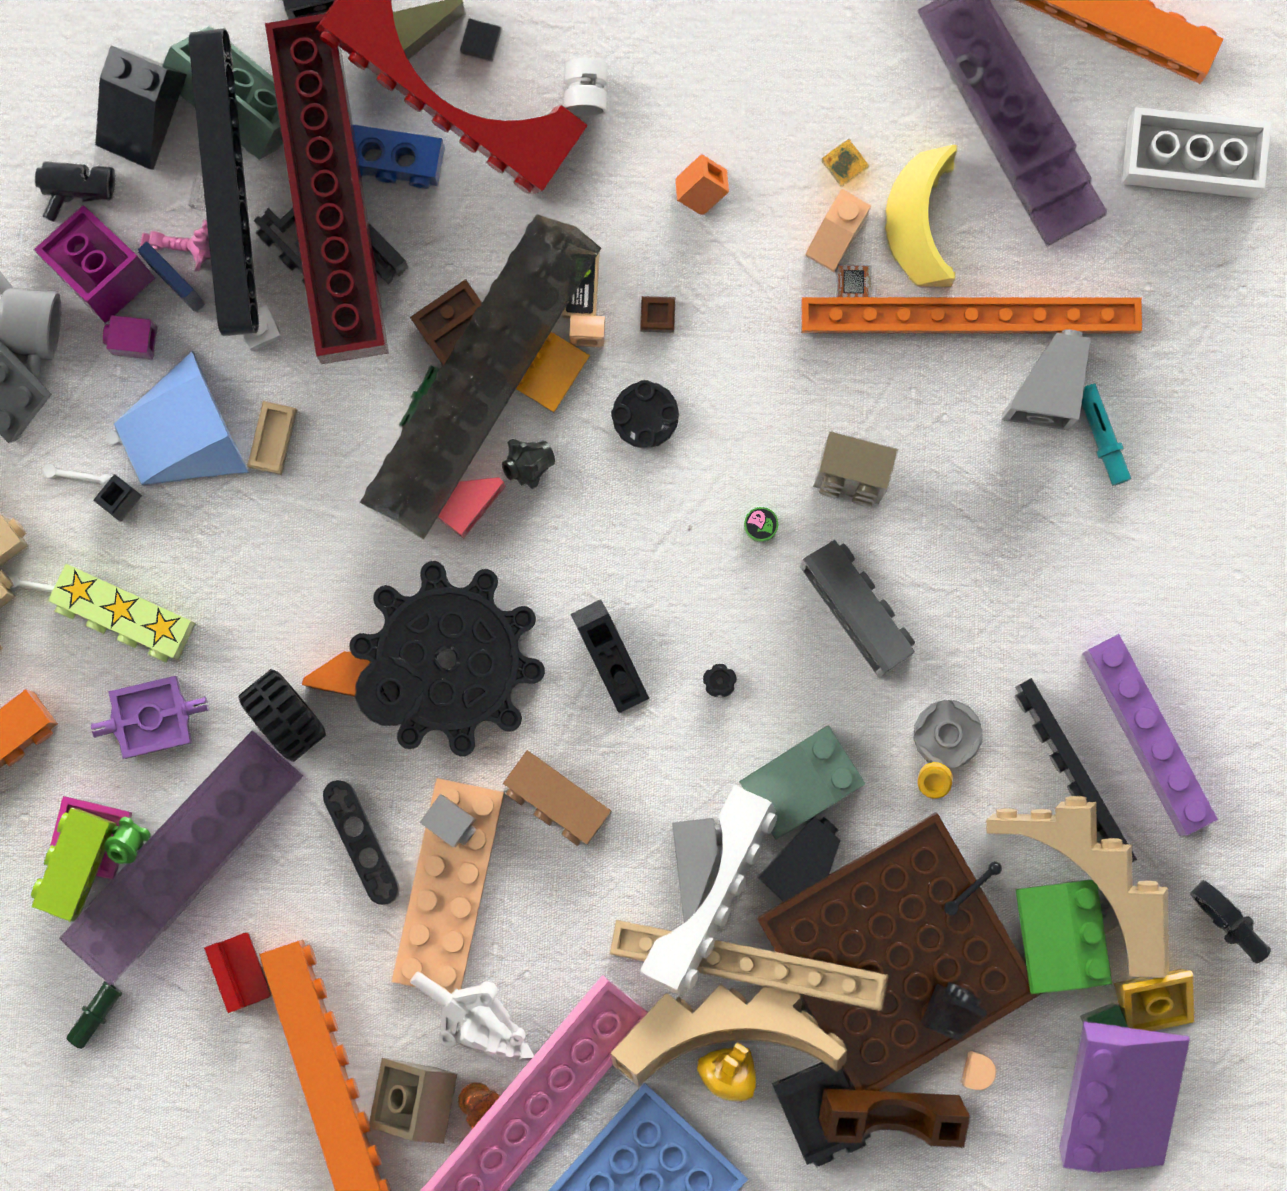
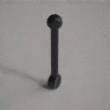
(951, 907)

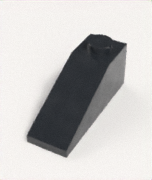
(609, 656)

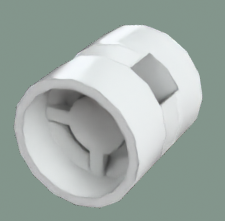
(585, 83)

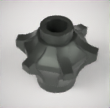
(527, 461)

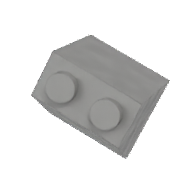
(1054, 385)

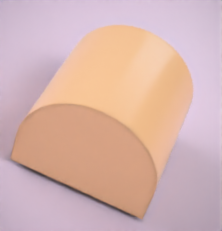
(587, 330)
(978, 1071)

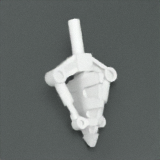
(483, 1019)

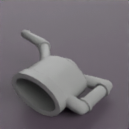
(29, 323)

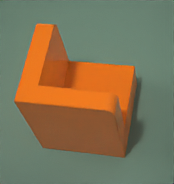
(702, 185)

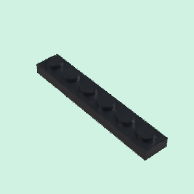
(1065, 758)

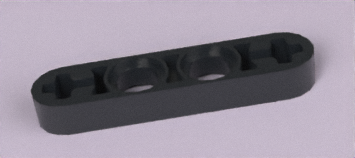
(356, 844)

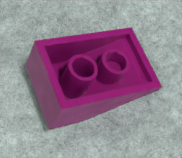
(94, 263)

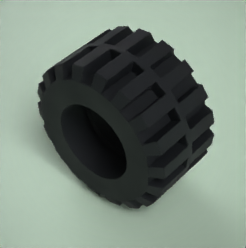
(282, 715)

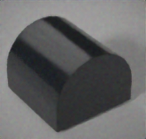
(117, 498)

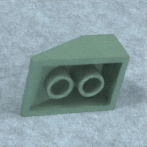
(805, 780)

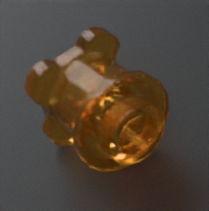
(476, 1101)

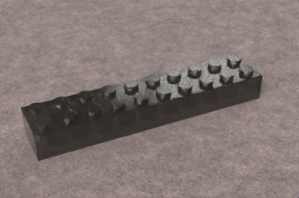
(480, 375)

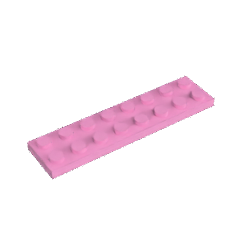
(541, 1094)

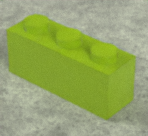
(72, 864)

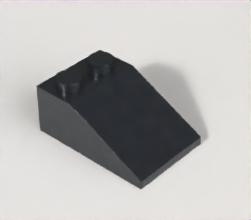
(135, 105)

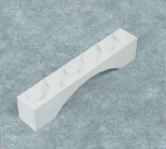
(677, 955)

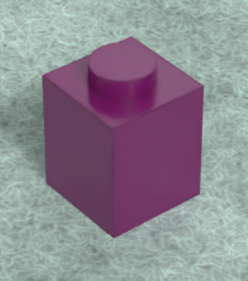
(130, 337)

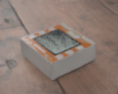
(854, 280)

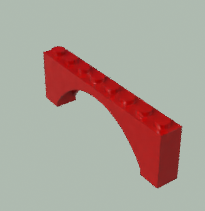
(523, 148)

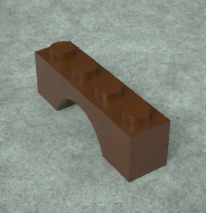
(934, 1118)

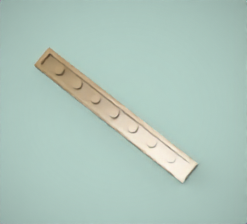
(765, 968)

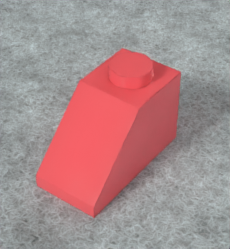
(469, 503)

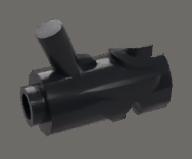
(73, 181)

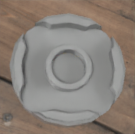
(948, 733)

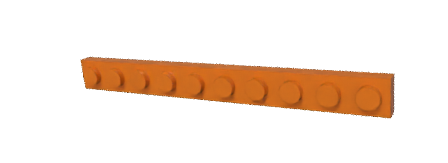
(971, 315)

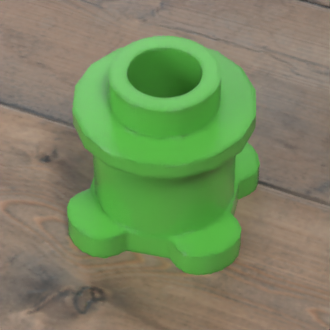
(126, 841)

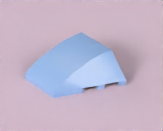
(178, 430)

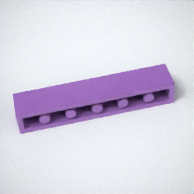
(1149, 736)

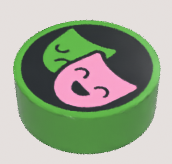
(761, 524)

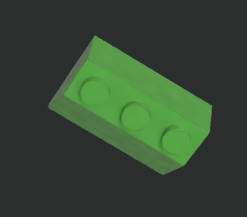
(1063, 936)

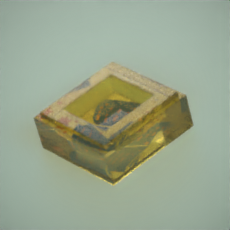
(845, 162)

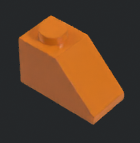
(337, 675)

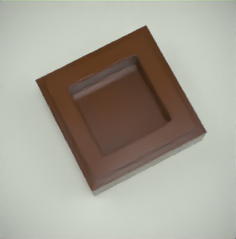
(657, 314)

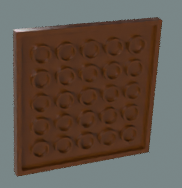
(891, 920)

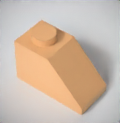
(838, 230)

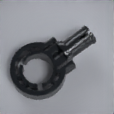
(1229, 918)

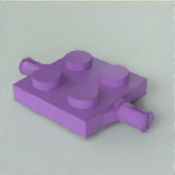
(150, 717)

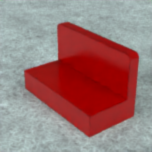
(237, 972)

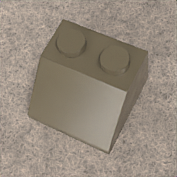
(413, 1101)

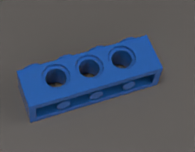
(394, 144)

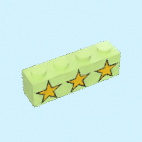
(121, 612)

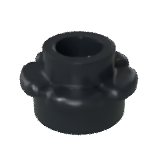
(719, 671)

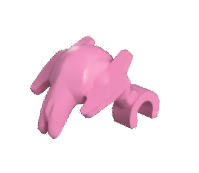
(197, 244)

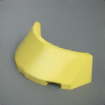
(908, 218)

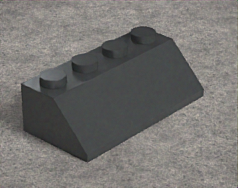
(857, 607)

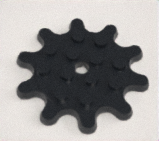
(484, 648)

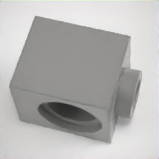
(449, 822)

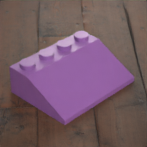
(1122, 1098)

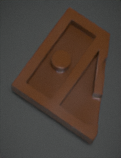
(447, 319)

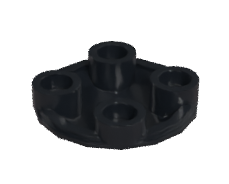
(645, 414)

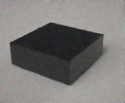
(480, 39)

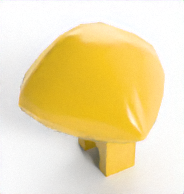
(729, 1073)

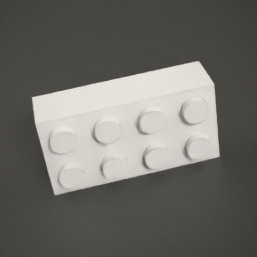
(1196, 153)

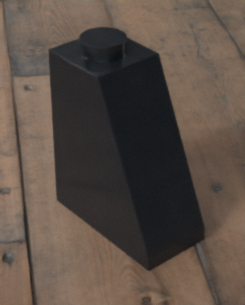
(803, 860)

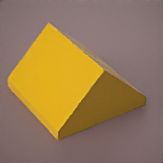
(1157, 1002)

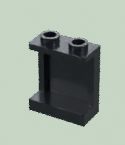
(801, 1102)

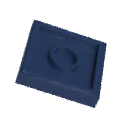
(171, 277)

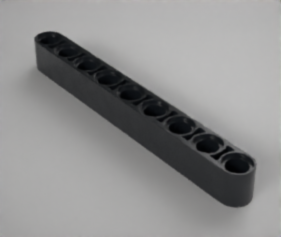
(223, 182)

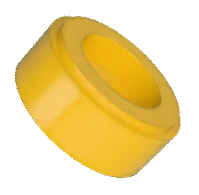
(935, 780)

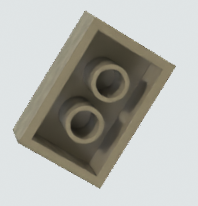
(854, 469)

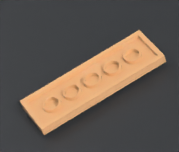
(448, 892)

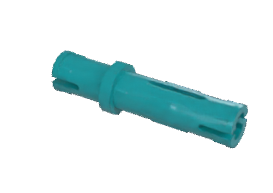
(1106, 441)

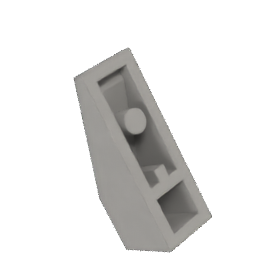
(695, 856)

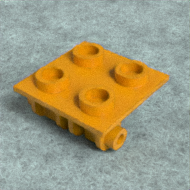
(552, 372)

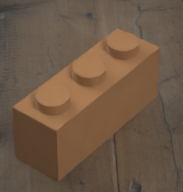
(556, 799)

